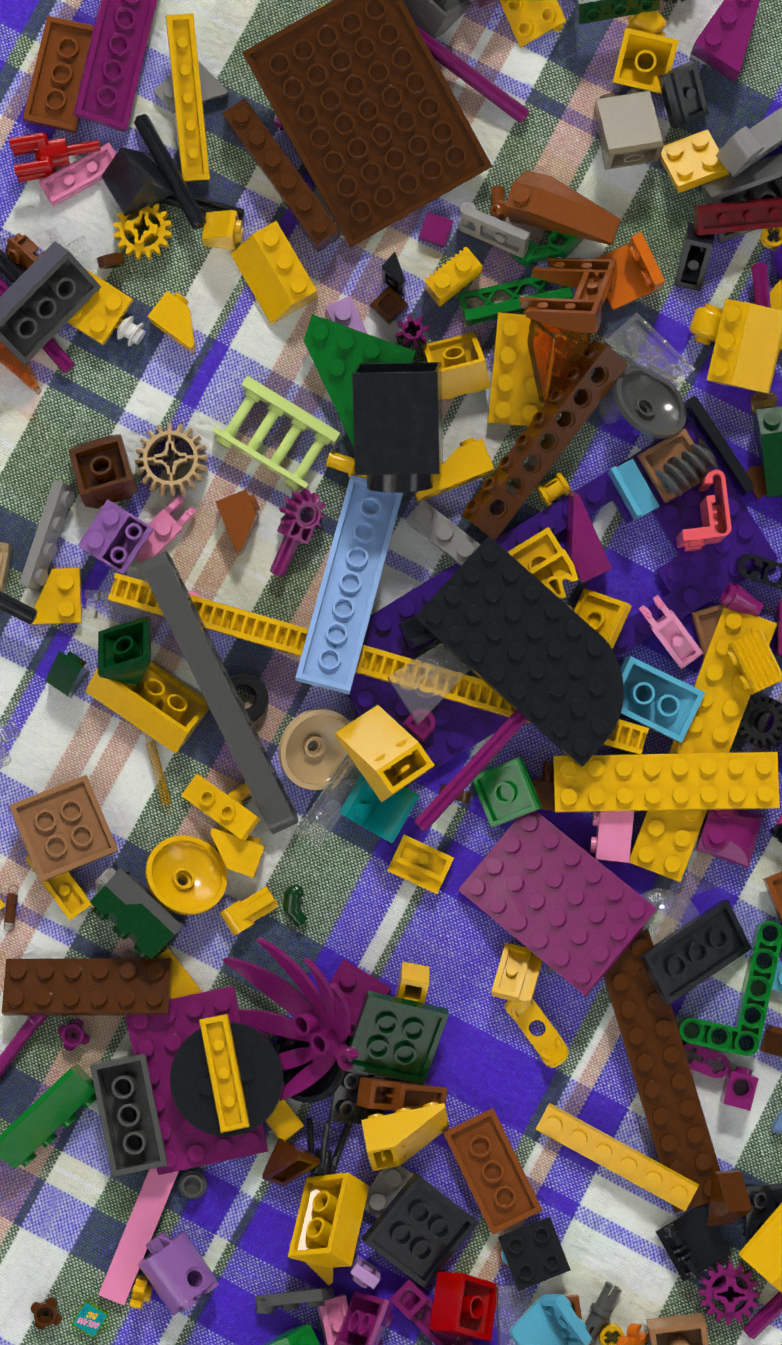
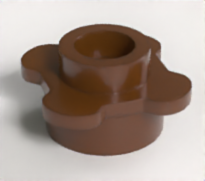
(41, 1320)

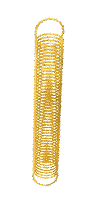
(160, 765)

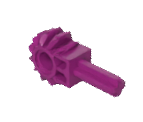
(296, 528)

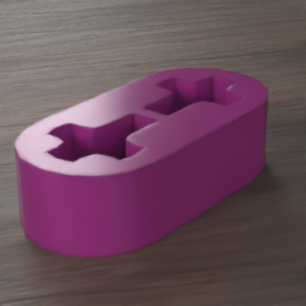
(707, 1053)

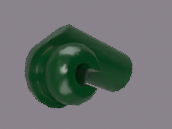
(291, 904)

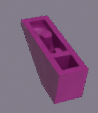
(583, 543)

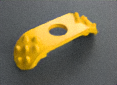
(548, 1045)

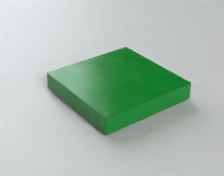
(506, 792)

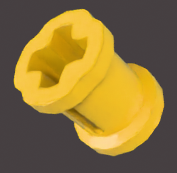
(553, 489)

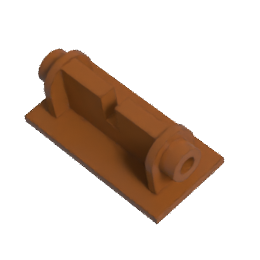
(22, 250)

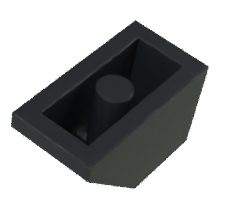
(693, 259)

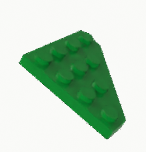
(337, 353)

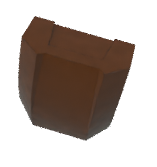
(103, 471)

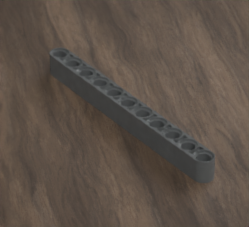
(219, 692)

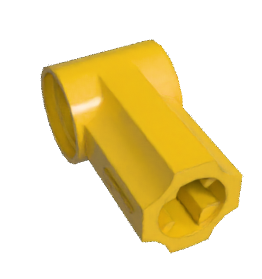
(244, 913)

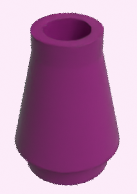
(739, 600)

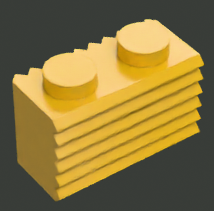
(453, 276)
(755, 662)

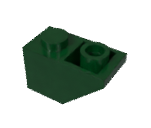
(67, 673)

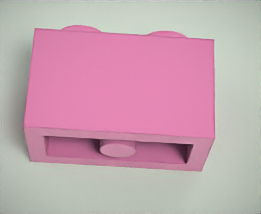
(612, 836)

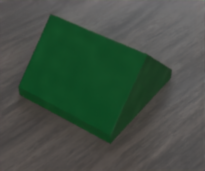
(125, 651)

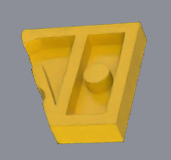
(60, 598)

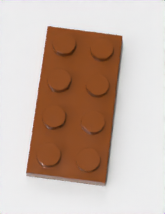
(58, 75)
(492, 1171)

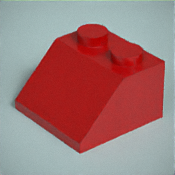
(463, 1306)

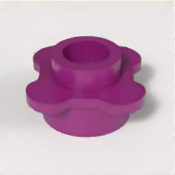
(69, 1041)

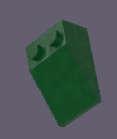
(769, 442)

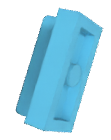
(633, 489)

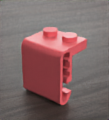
(715, 518)

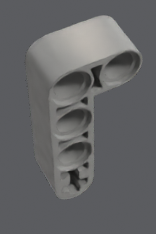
(752, 144)

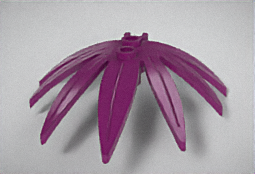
(317, 1018)

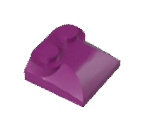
(730, 835)

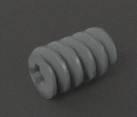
(686, 468)

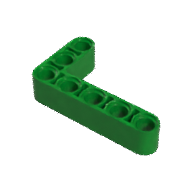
(747, 1000)

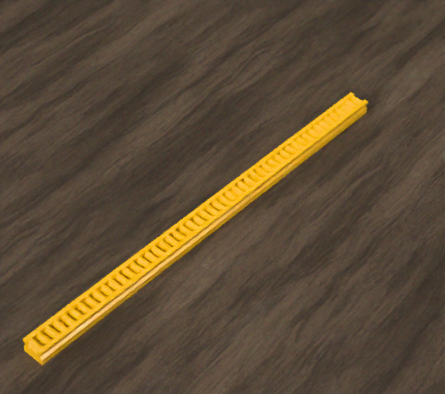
(371, 663)

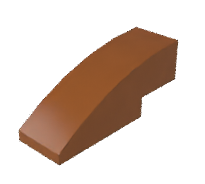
(395, 1095)

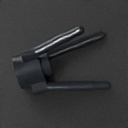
(325, 1155)

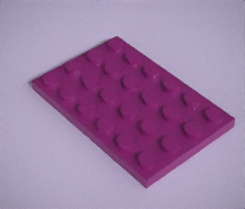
(558, 900)
(160, 1040)

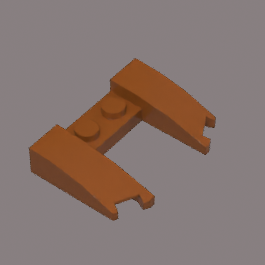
(583, 312)

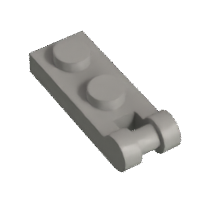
(493, 230)

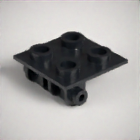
(345, 1099)
(764, 1202)
(693, 1243)
(534, 1253)

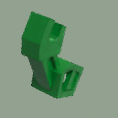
(542, 252)

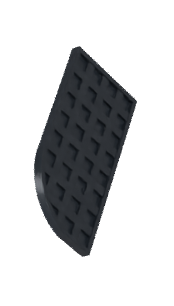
(529, 649)

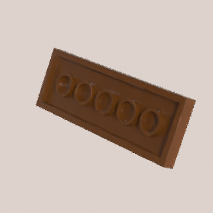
(87, 987)

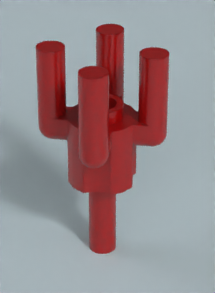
(47, 154)

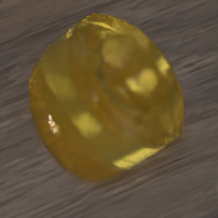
(763, 400)

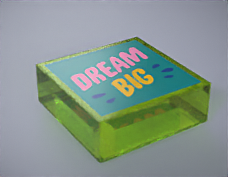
(90, 1318)

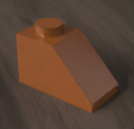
(239, 517)

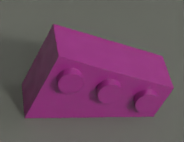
(727, 36)

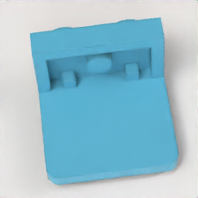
(550, 1323)

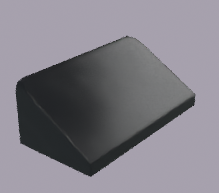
(393, 275)

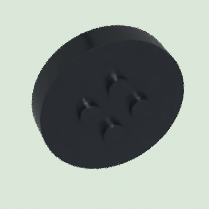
(260, 1075)

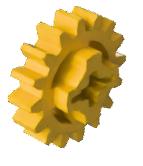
(154, 232)

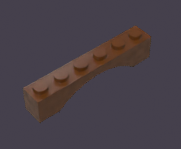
(282, 174)

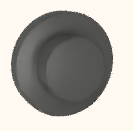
(192, 1184)

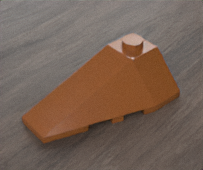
(553, 206)

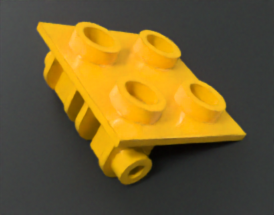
(533, 18)

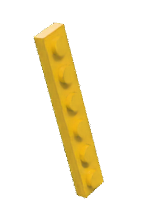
(187, 97)
(617, 1157)

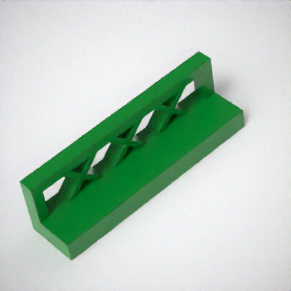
(490, 310)

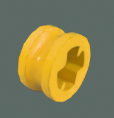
(768, 244)
(612, 1327)

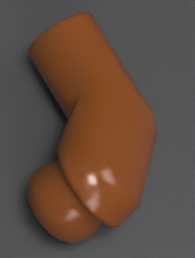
(498, 203)

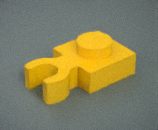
(141, 1292)

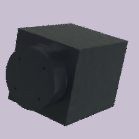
(398, 425)

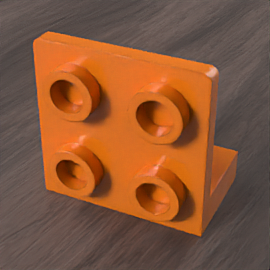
(636, 272)

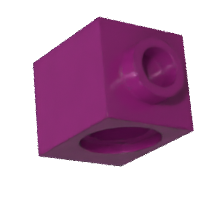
(742, 1100)

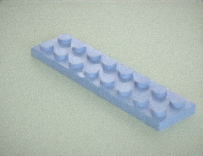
(348, 587)

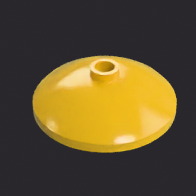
(196, 865)

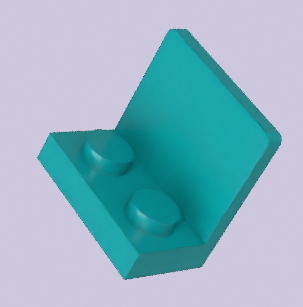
(376, 816)

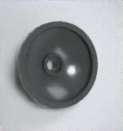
(649, 404)

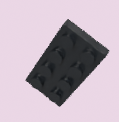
(695, 952)

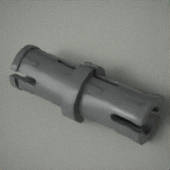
(601, 1309)

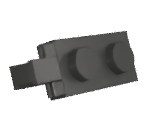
(290, 1300)

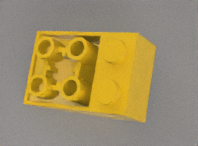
(383, 752)
(401, 1135)

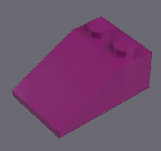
(365, 1320)

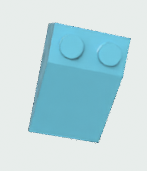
(658, 699)

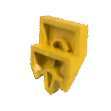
(546, 561)

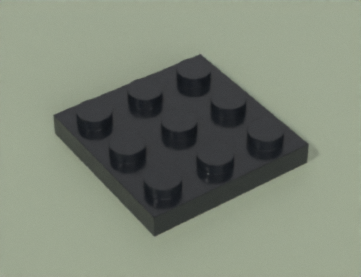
(419, 1230)

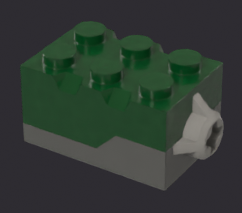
(135, 912)

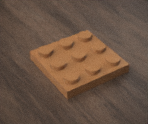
(63, 828)

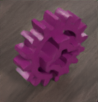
(716, 1291)

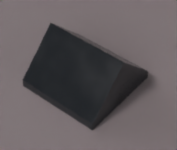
(135, 180)

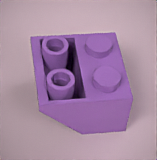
(115, 537)

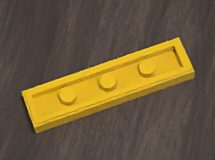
(224, 1073)

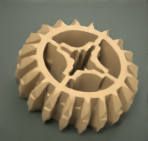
(158, 459)

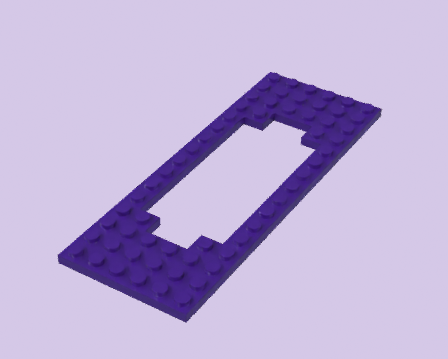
(690, 579)

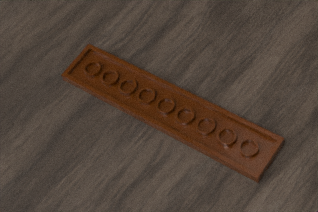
(661, 1071)

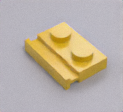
(420, 864)
(517, 974)

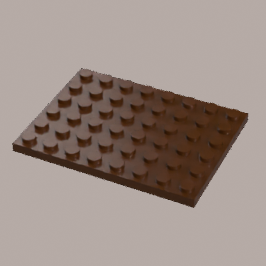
(367, 112)

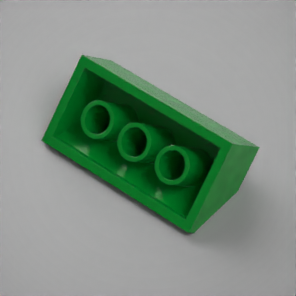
(45, 1116)

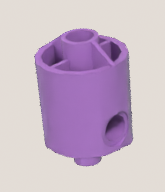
(177, 1271)

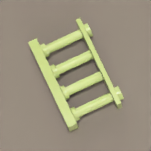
(300, 422)

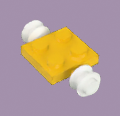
(105, 313)

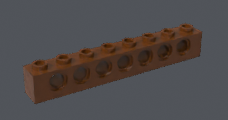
(557, 434)

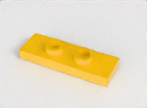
(220, 807)

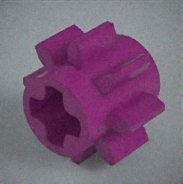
(416, 324)

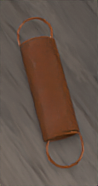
(11, 907)

